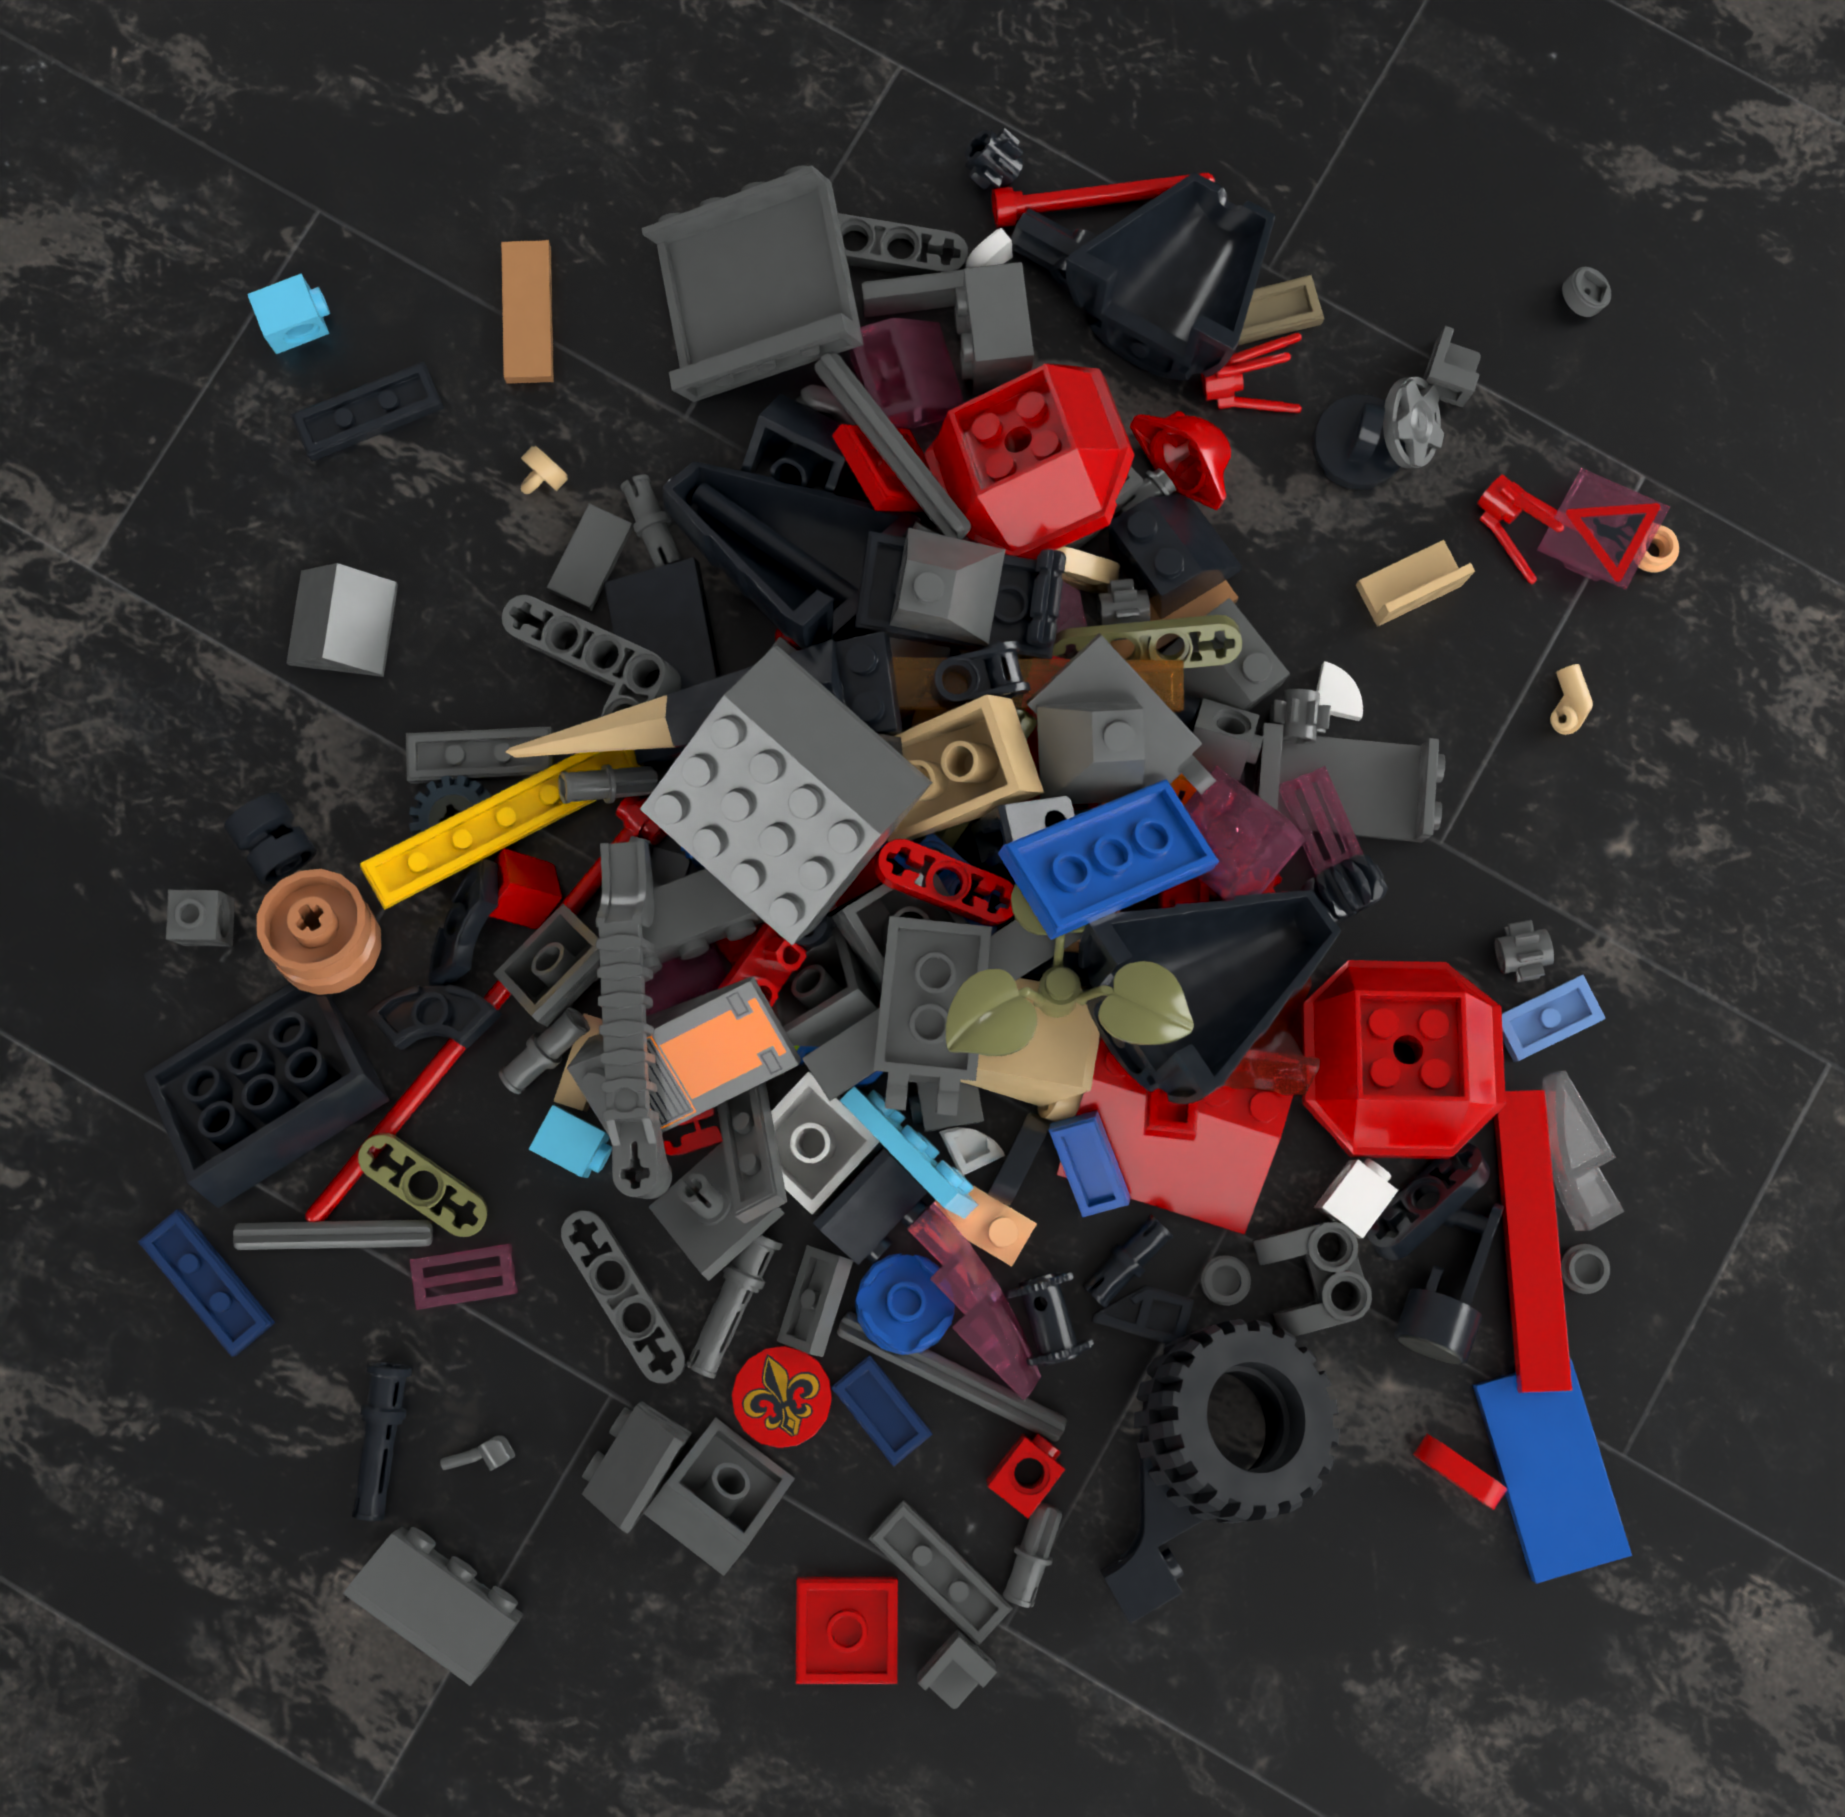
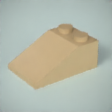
(975, 763)

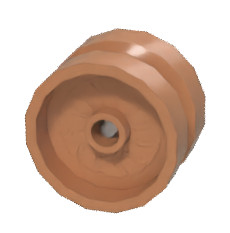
(319, 931)

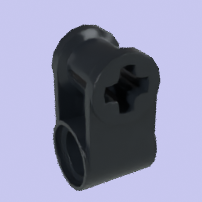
(986, 671)

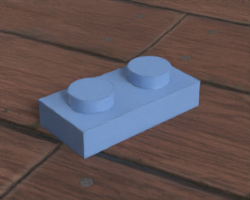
(1550, 1018)

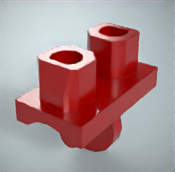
(768, 960)

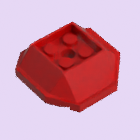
(1055, 486)
(1394, 1107)

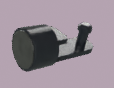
(1440, 1324)

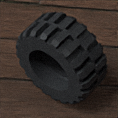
(1294, 1411)

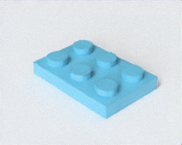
(912, 1151)

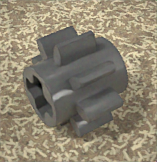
(1122, 604)
(1300, 715)
(1524, 951)

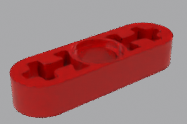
(966, 873)

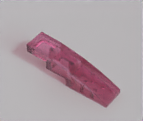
(987, 1317)

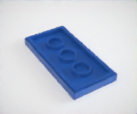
(1107, 858)
(1552, 1477)

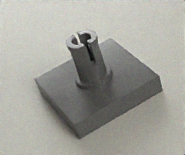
(702, 1216)

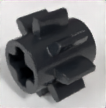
(994, 158)

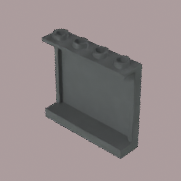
(756, 283)

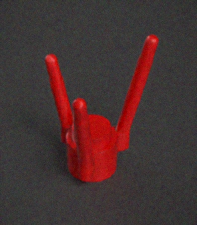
(1230, 378)
(1506, 501)

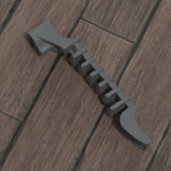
(623, 912)

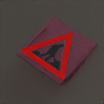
(1603, 529)

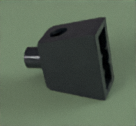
(1013, 822)

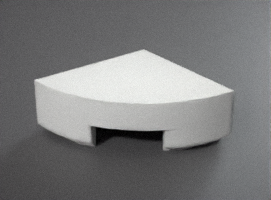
(1339, 692)
(970, 1148)

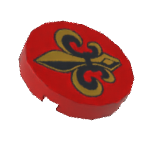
(782, 1396)

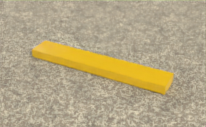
(481, 829)

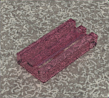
(1336, 810)
(506, 1270)

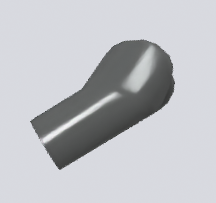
(822, 400)

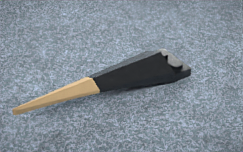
(852, 669)

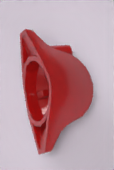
(1188, 451)

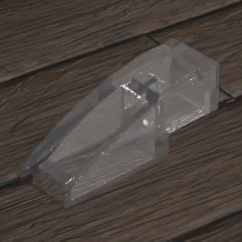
(1577, 1154)

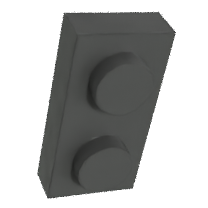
(814, 1301)

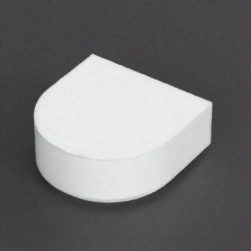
(992, 251)

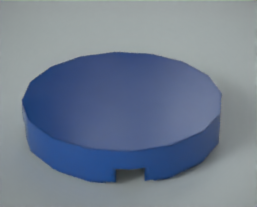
(902, 1305)

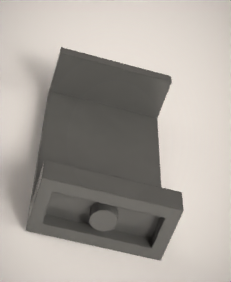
(1381, 785)

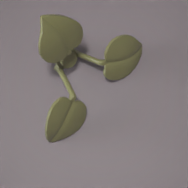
(997, 1020)

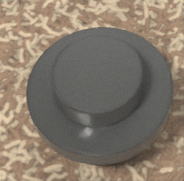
(1585, 1268)

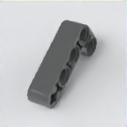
(591, 652)

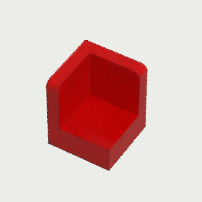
(525, 889)

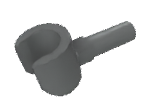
(494, 1452)

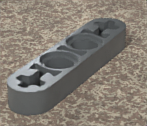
(882, 233)
(617, 1300)

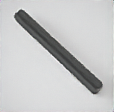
(892, 446)
(963, 1383)

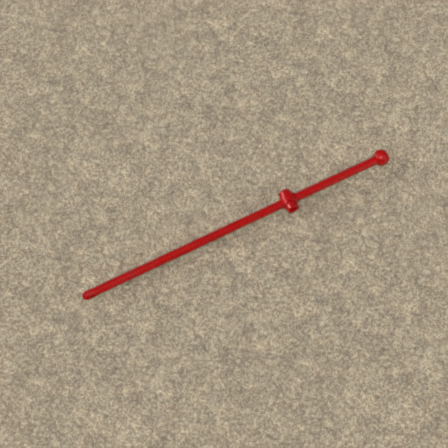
(635, 824)

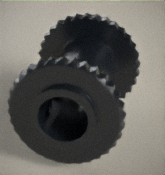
(1049, 1323)

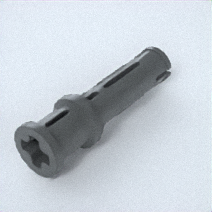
(742, 1279)

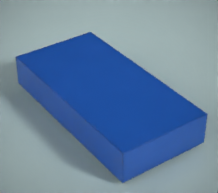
(1089, 1163)

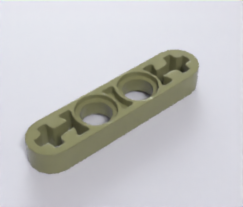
(1146, 634)

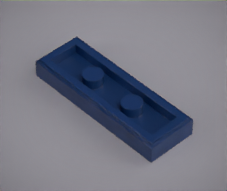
(206, 1282)

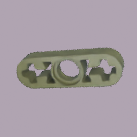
(399, 1154)

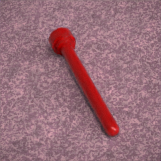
(1010, 204)

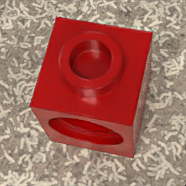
(1026, 1496)

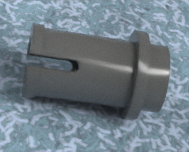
(1154, 485)

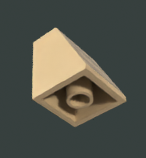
(1052, 1065)

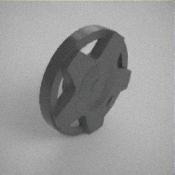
(1414, 422)

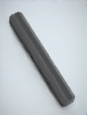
(333, 1234)

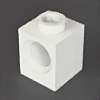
(1357, 1196)

